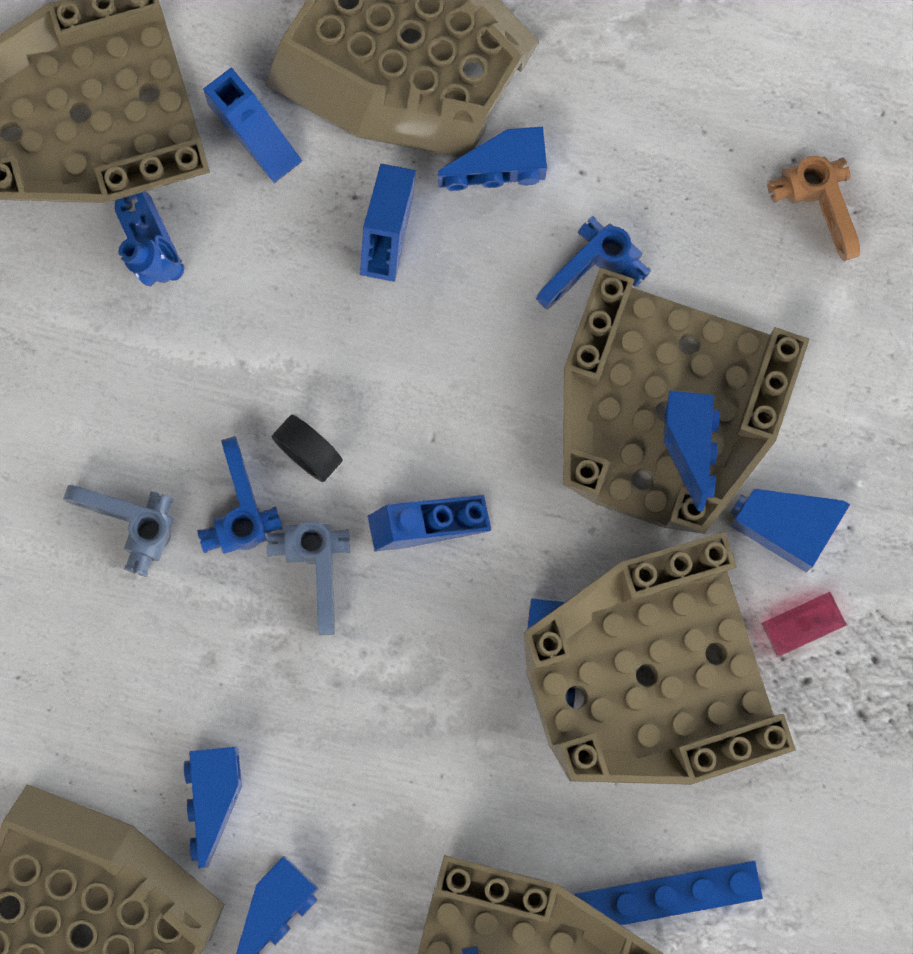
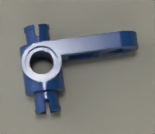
(148, 245)
(624, 263)
(263, 522)

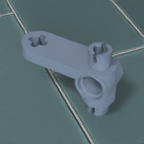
(291, 545)
(141, 550)

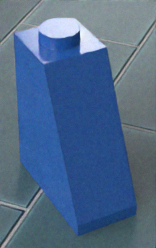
(387, 222)
(789, 523)

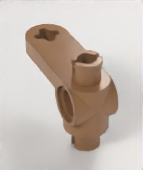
(797, 189)

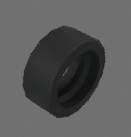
(307, 448)

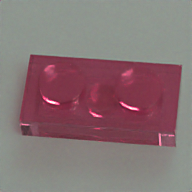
(803, 624)

